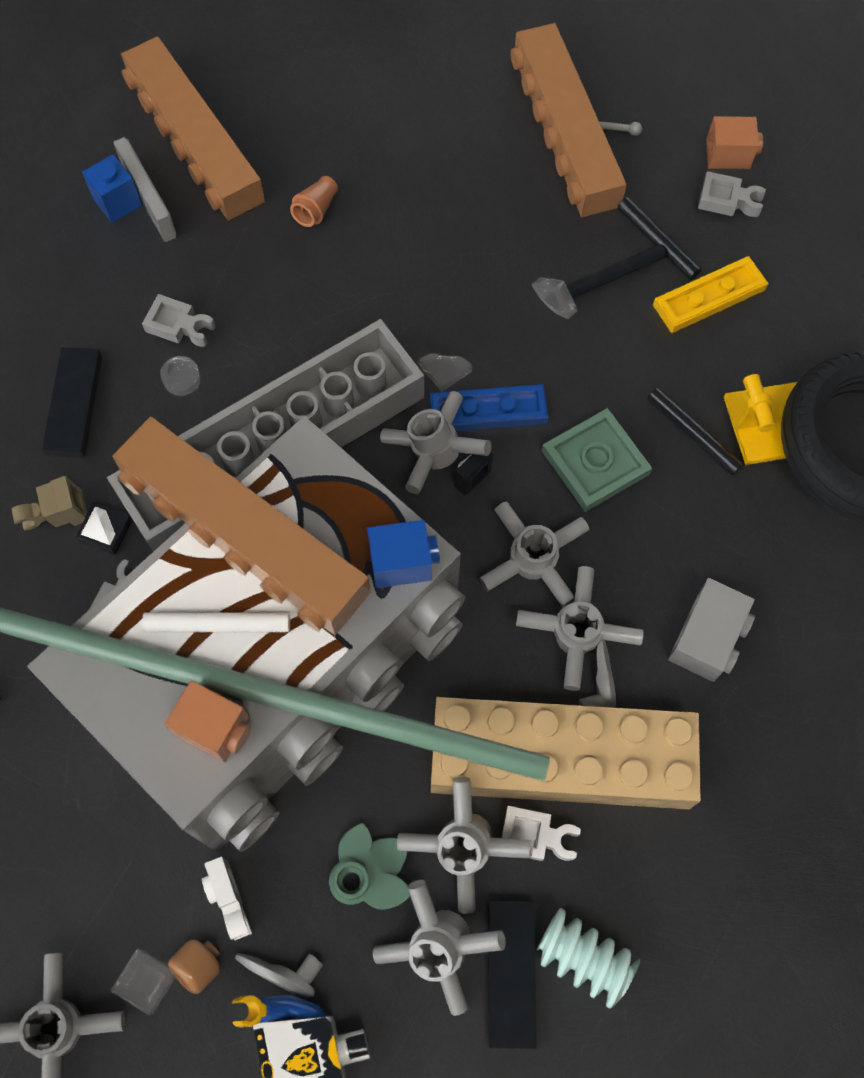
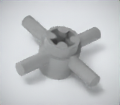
(434, 441)
(538, 538)
(579, 612)
(477, 845)
(439, 946)
(70, 1026)

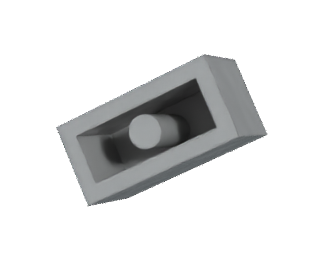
(712, 631)

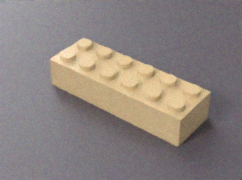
(592, 750)

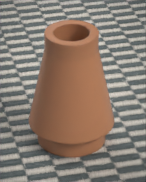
(312, 203)

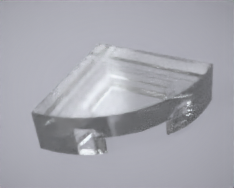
(555, 296)
(444, 369)

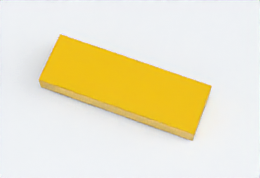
(710, 294)

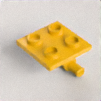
(758, 418)

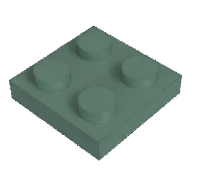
(596, 459)

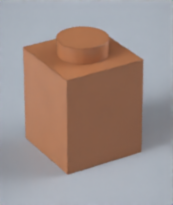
(733, 142)
(209, 722)

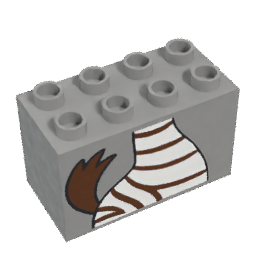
(127, 708)

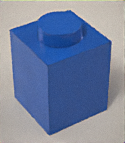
(112, 188)
(402, 553)

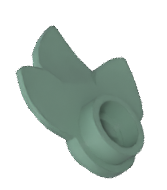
(377, 867)

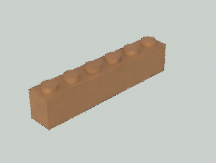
(568, 120)
(193, 129)
(243, 526)

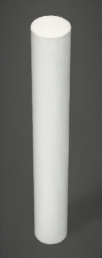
(216, 622)

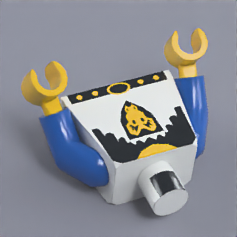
(299, 1038)

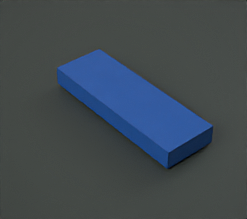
(497, 407)

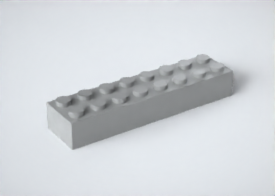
(339, 391)

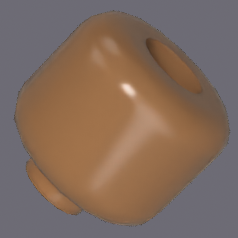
(195, 965)

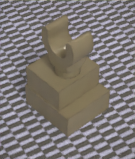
(58, 504)

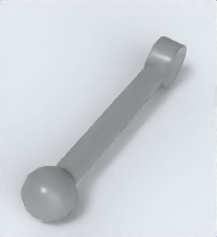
(634, 128)

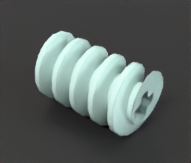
(587, 958)

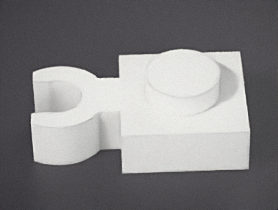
(534, 826)
(222, 888)

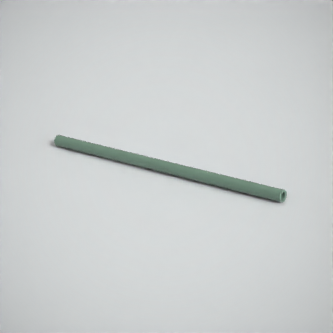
(276, 695)

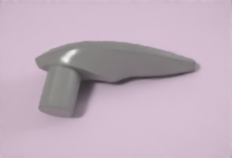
(604, 681)
(296, 983)

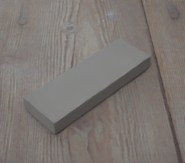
(146, 189)

